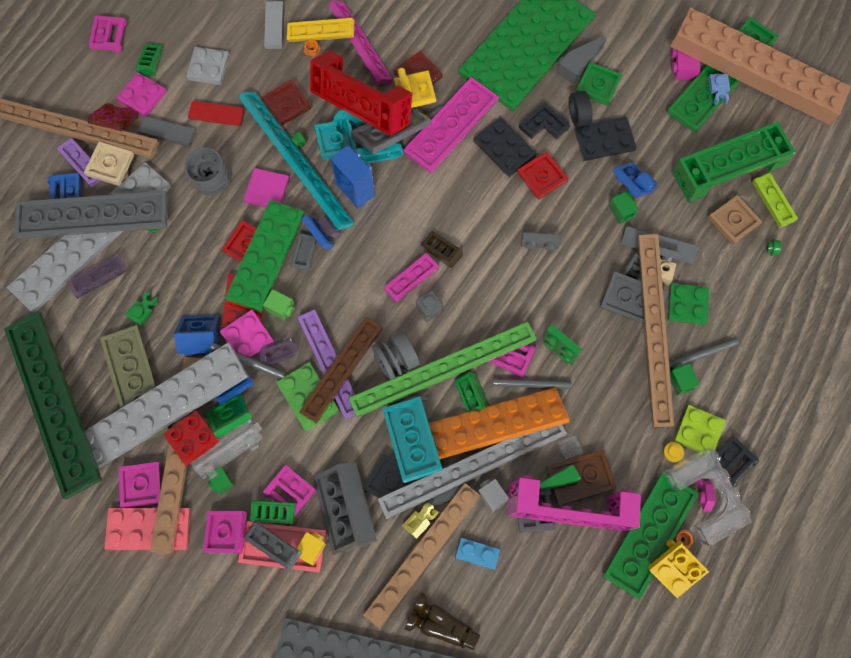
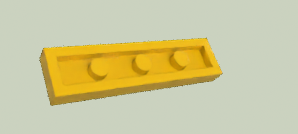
(320, 30)

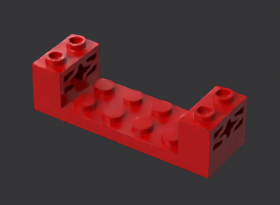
(384, 111)

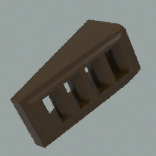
(451, 257)

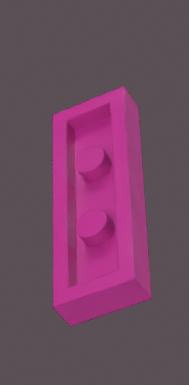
(411, 278)

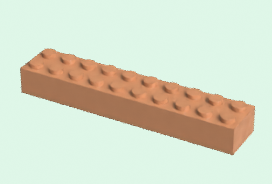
(760, 66)

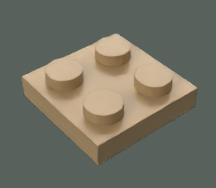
(109, 163)

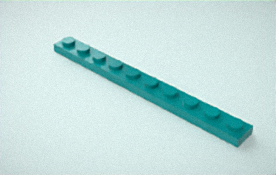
(296, 160)

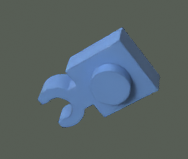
(720, 86)

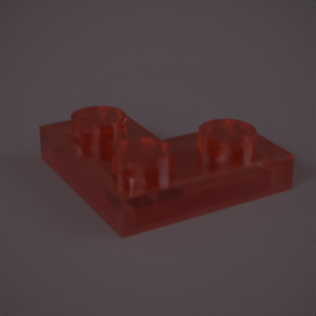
(417, 64)

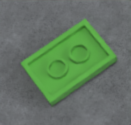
(298, 388)

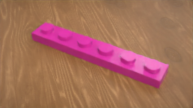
(363, 46)

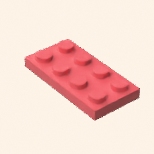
(135, 527)
(291, 535)

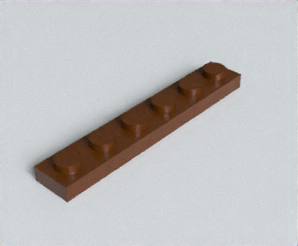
(341, 370)

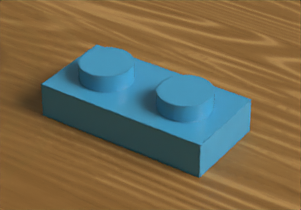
(477, 553)

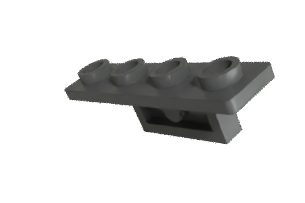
(669, 248)

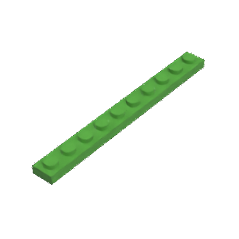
(442, 369)

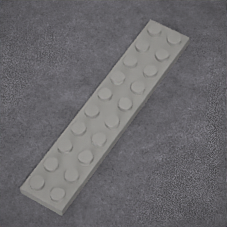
(74, 252)
(165, 404)

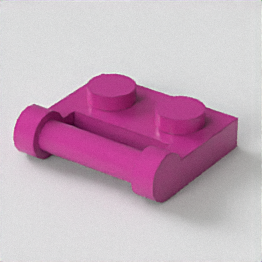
(102, 32)
(515, 362)
(293, 485)

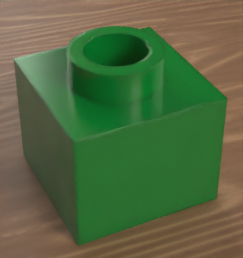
(221, 482)

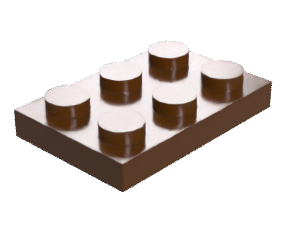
(594, 474)

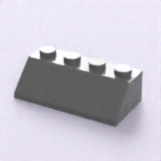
(344, 508)

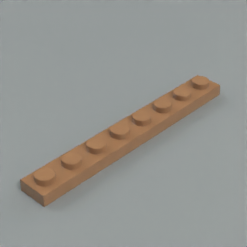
(421, 555)

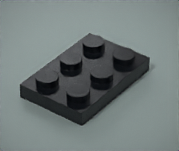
(605, 138)
(504, 147)

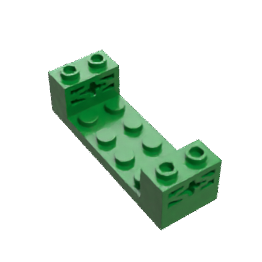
(732, 159)

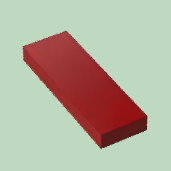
(216, 113)

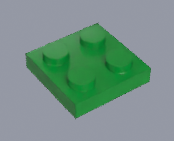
(599, 83)
(688, 304)
(562, 345)
(228, 415)

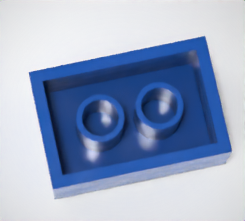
(353, 176)

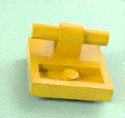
(419, 85)
(678, 568)

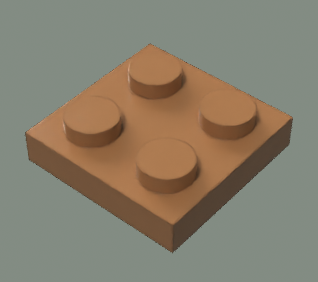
(735, 219)

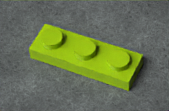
(774, 200)

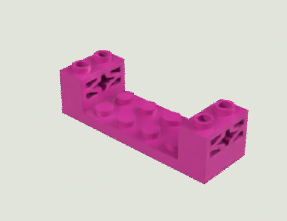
(620, 515)

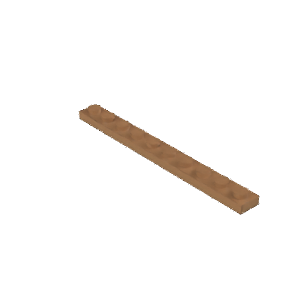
(77, 128)
(655, 331)
(170, 494)

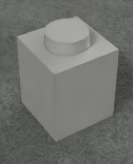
(492, 495)

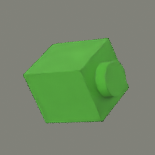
(279, 305)

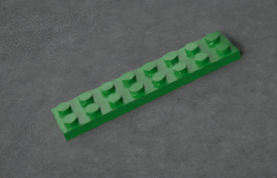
(696, 102)

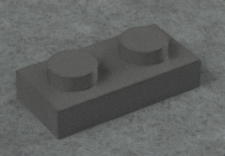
(539, 240)

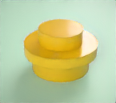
(673, 452)

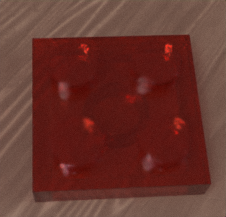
(286, 102)
(113, 117)

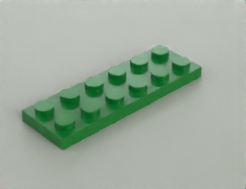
(265, 256)
(659, 522)

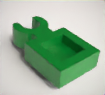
(141, 311)

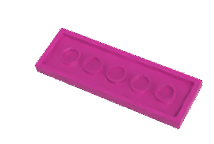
(450, 125)

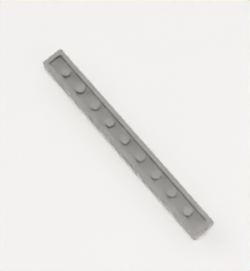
(466, 470)

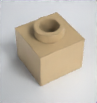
(667, 277)

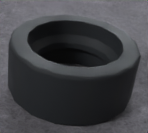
(580, 108)

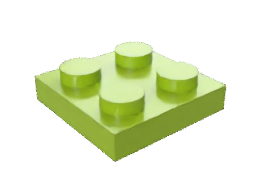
(699, 429)

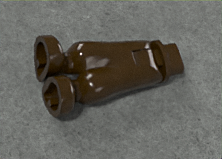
(441, 625)

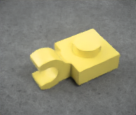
(419, 521)

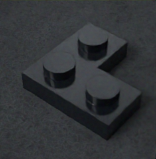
(545, 119)

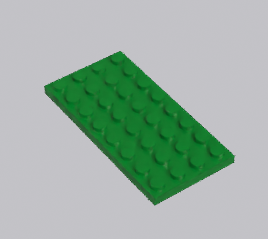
(526, 47)

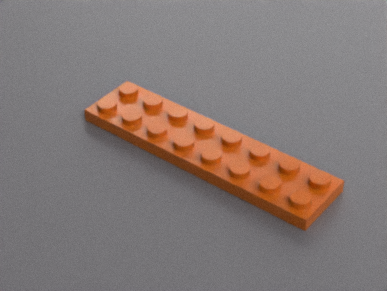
(498, 422)

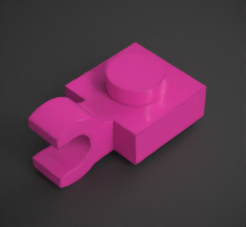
(707, 495)

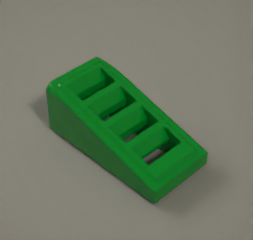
(151, 69)
(566, 476)
(259, 512)

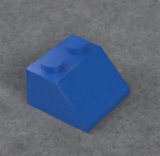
(197, 334)

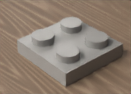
(208, 65)

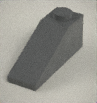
(577, 60)

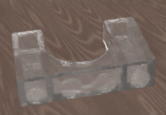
(731, 512)

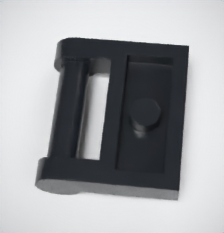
(731, 453)

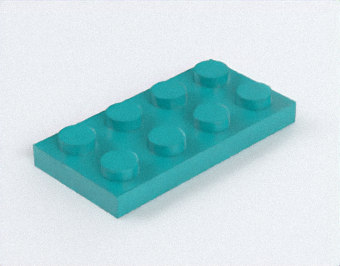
(412, 439)

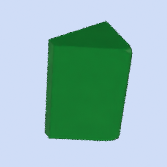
(471, 392)

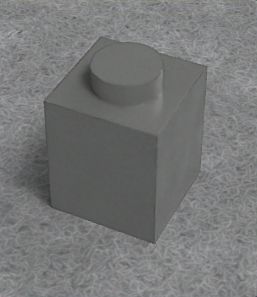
(429, 306)

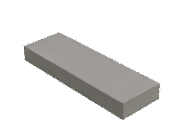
(273, 25)

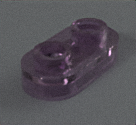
(278, 352)

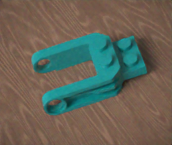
(337, 135)

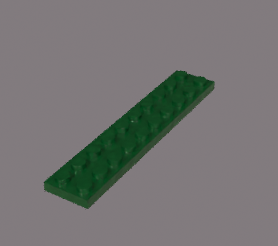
(52, 405)

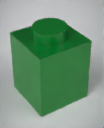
(623, 207)
(683, 379)

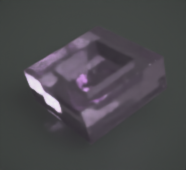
(328, 227)

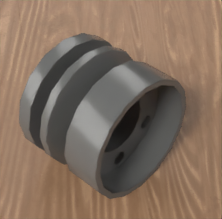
(207, 171)
(394, 356)

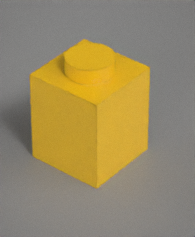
(311, 547)

